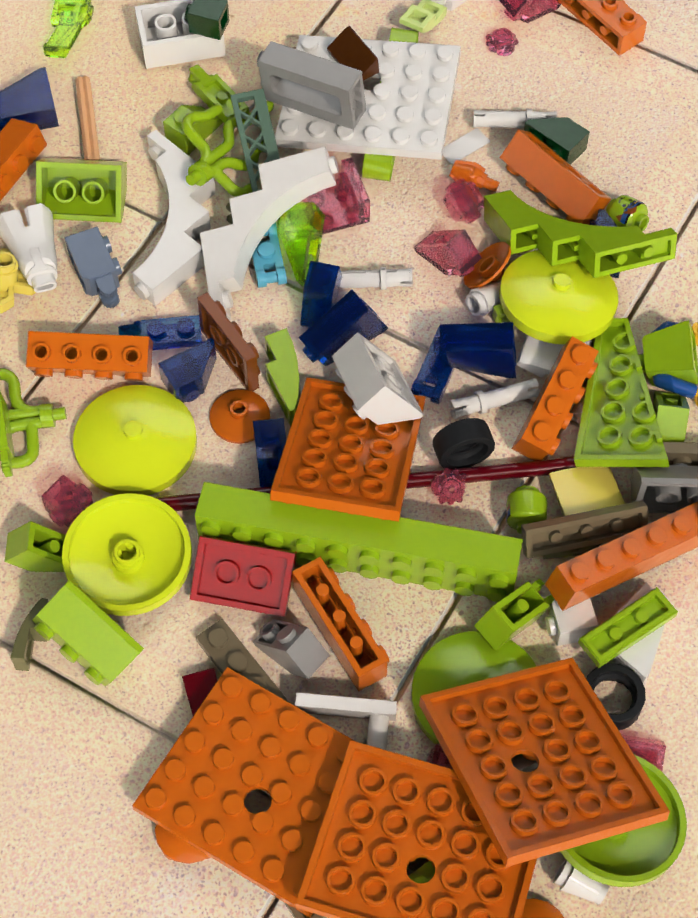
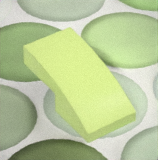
(423, 16)

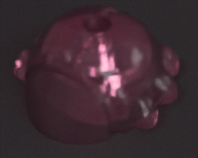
(501, 41)
(443, 482)

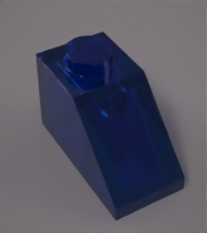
(319, 291)
(189, 371)
(269, 445)

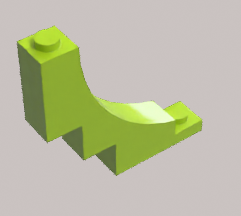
(599, 248)

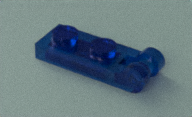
(433, 373)

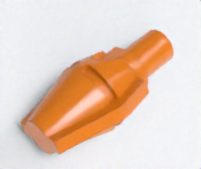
(473, 172)

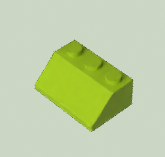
(82, 188)
(86, 635)

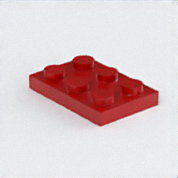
(243, 575)

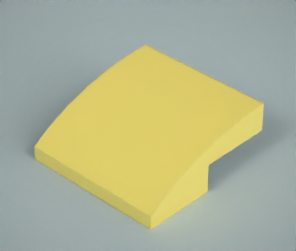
(585, 489)

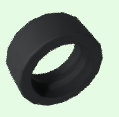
(463, 443)
(631, 681)

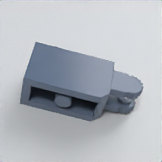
(94, 265)

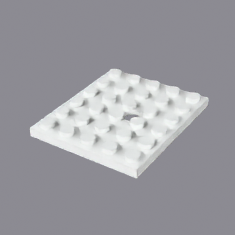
(403, 113)

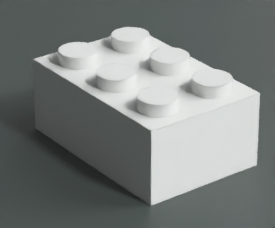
(167, 37)

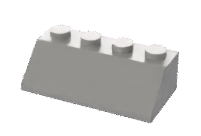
(665, 487)

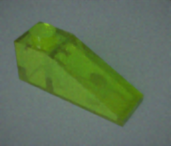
(302, 236)

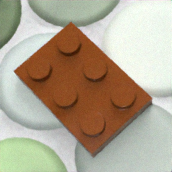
(229, 343)

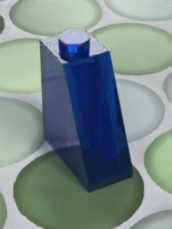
(29, 101)
(339, 325)
(478, 348)

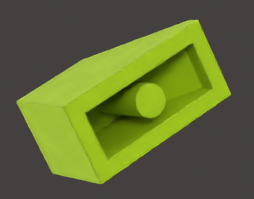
(174, 131)
(671, 415)
(35, 548)

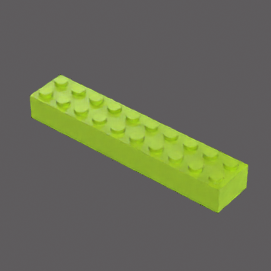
(373, 547)

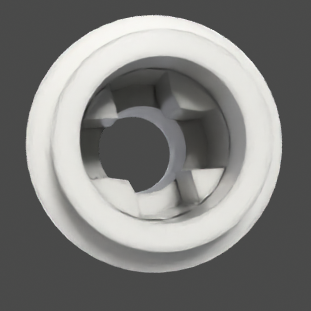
(482, 299)
(578, 884)

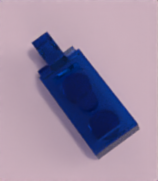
(167, 332)

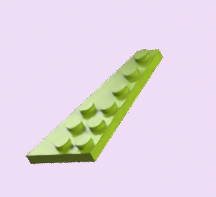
(617, 411)

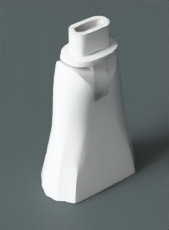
(32, 244)

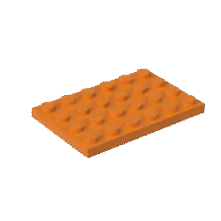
(342, 460)

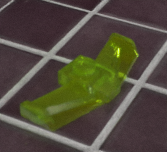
(69, 19)

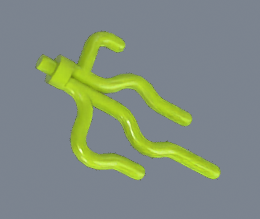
(210, 164)
(28, 419)

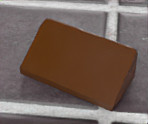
(353, 52)

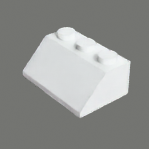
(375, 383)

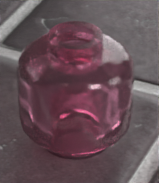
(463, 201)

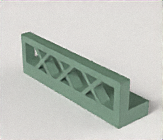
(266, 130)

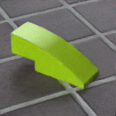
(283, 372)

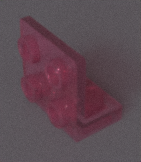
(344, 203)

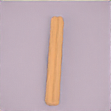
(87, 118)

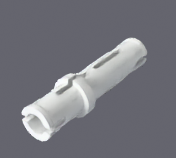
(508, 119)
(377, 278)
(482, 401)

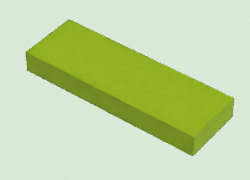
(627, 627)

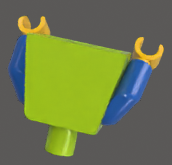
(672, 358)

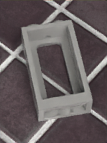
(312, 84)

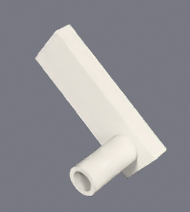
(377, 711)

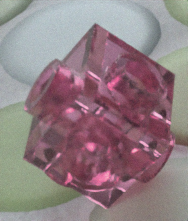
(66, 501)

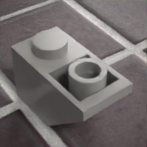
(291, 647)

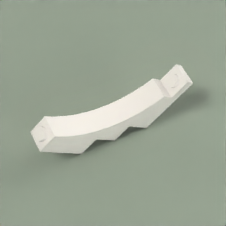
(284, 184)
(177, 252)

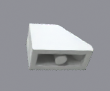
(571, 623)

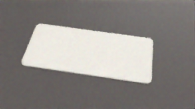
(465, 145)

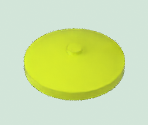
(557, 299)
(135, 440)
(127, 553)

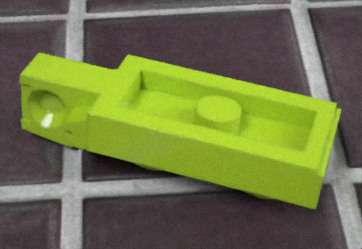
(214, 90)

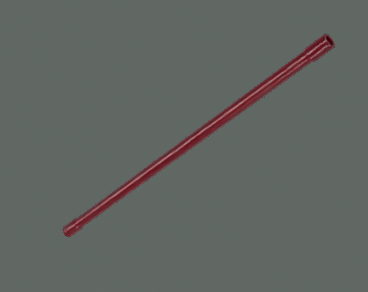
(423, 479)

